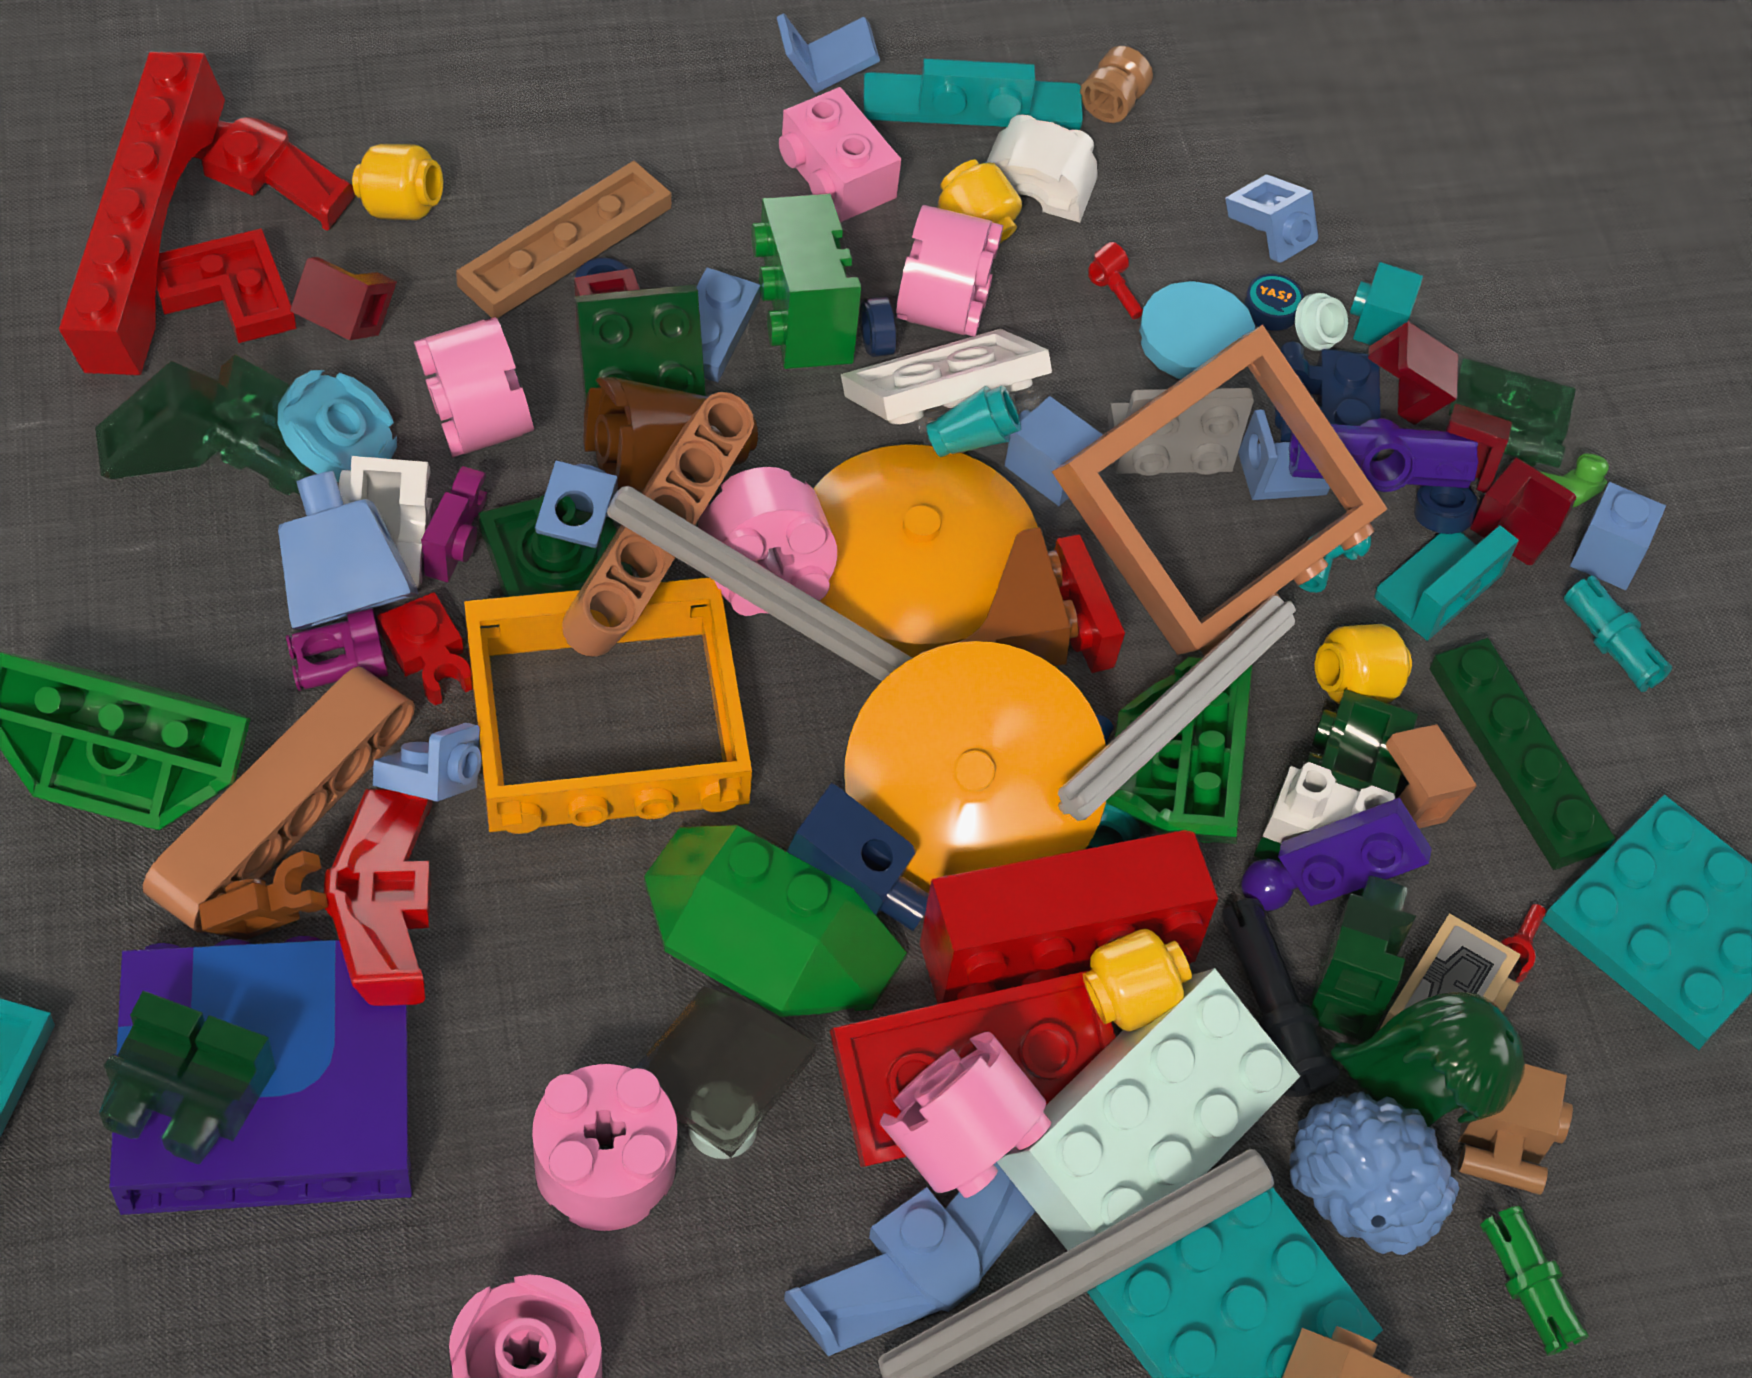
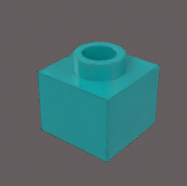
(1384, 303)

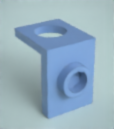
(831, 56)
(1268, 465)
(590, 491)

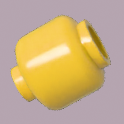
(398, 181)
(981, 193)
(1364, 661)
(1136, 979)

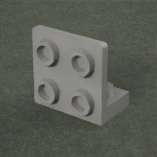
(1197, 440)

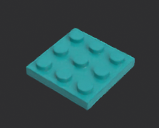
(1667, 920)
(1231, 1297)

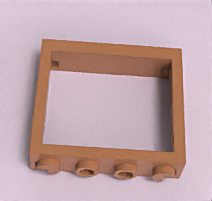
(1131, 553)

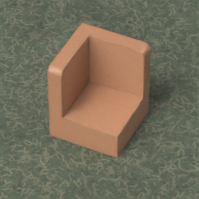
(1434, 774)

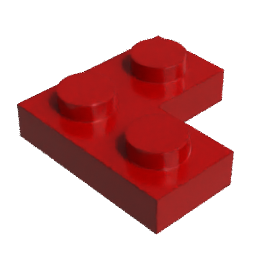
(230, 270)

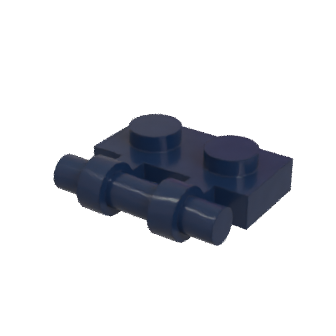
(1344, 386)

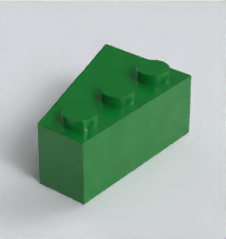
(806, 281)

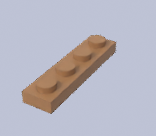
(563, 240)

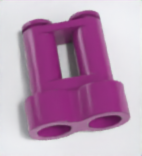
(361, 643)

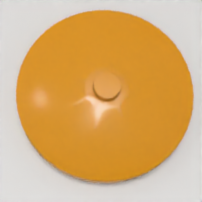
(919, 542)
(971, 757)

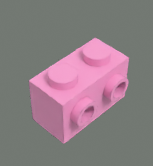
(840, 153)

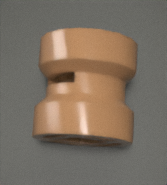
(1116, 84)

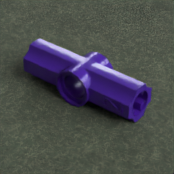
(1417, 458)

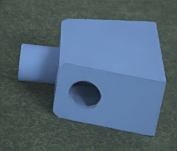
(338, 557)

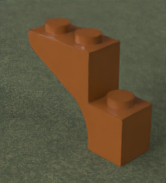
(1029, 604)

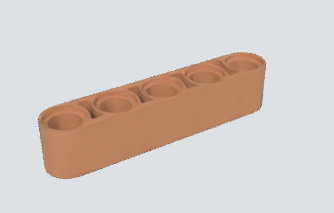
(609, 586)
(280, 794)

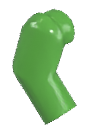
(1586, 479)

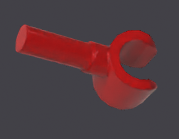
(1106, 270)
(1522, 940)

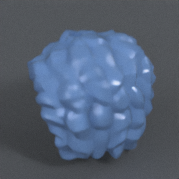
(1374, 1171)

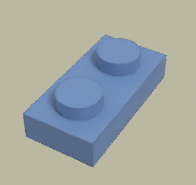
(724, 313)

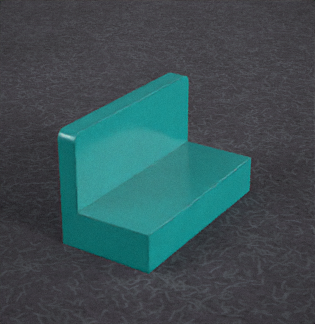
(1445, 579)

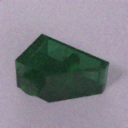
(160, 425)

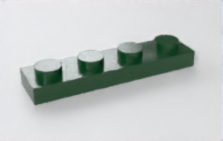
(1521, 754)

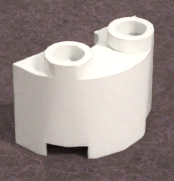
(1047, 164)
(401, 498)

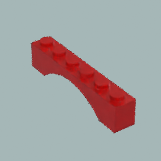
(114, 291)

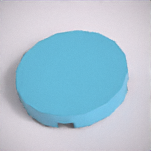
(1190, 325)
(332, 420)

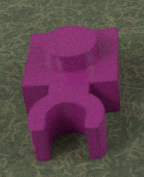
(450, 531)

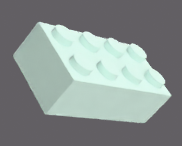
(1151, 1112)

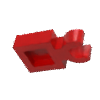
(426, 640)

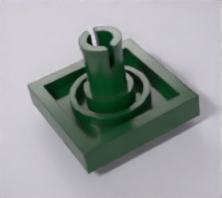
(642, 338)
(536, 562)

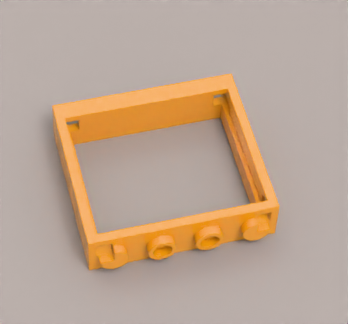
(535, 624)

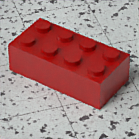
(1054, 911)

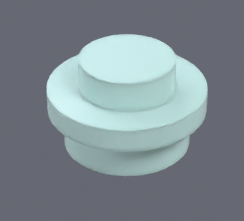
(1320, 321)

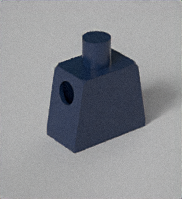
(862, 853)

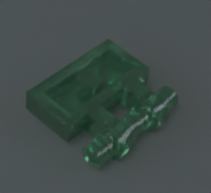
(250, 402)
(1535, 407)

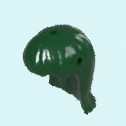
(1441, 1058)

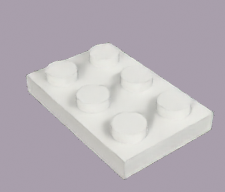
(946, 375)

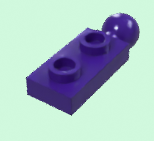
(1339, 857)

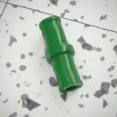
(1534, 1280)

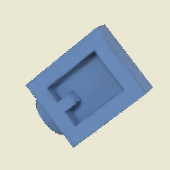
(1278, 209)
(433, 768)

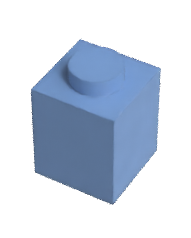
(1045, 442)
(1618, 536)

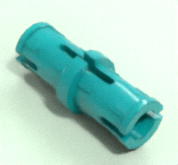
(1617, 633)

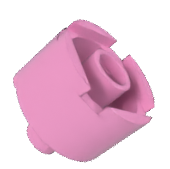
(948, 271)
(474, 386)
(776, 526)
(596, 1109)
(967, 1116)
(526, 1320)

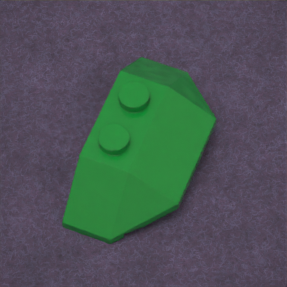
(114, 742)
(1198, 773)
(769, 923)

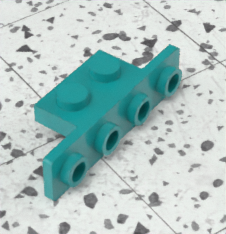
(970, 95)

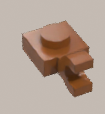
(254, 908)

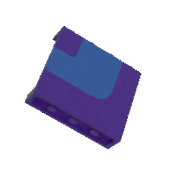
(329, 1114)

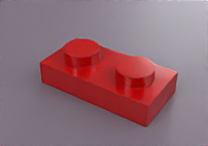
(1098, 624)

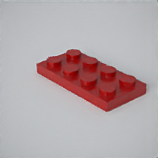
(1041, 1025)

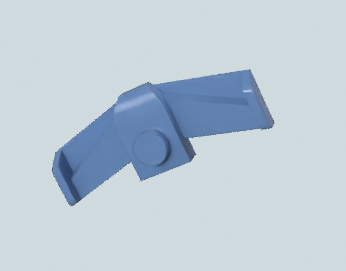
(926, 1265)

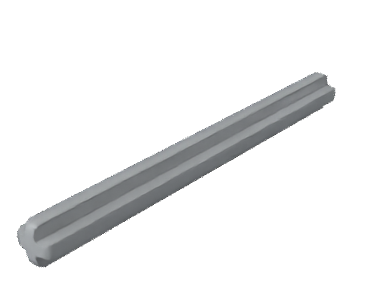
(754, 583)
(1175, 709)
(1080, 1269)

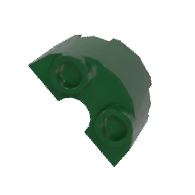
(1357, 739)

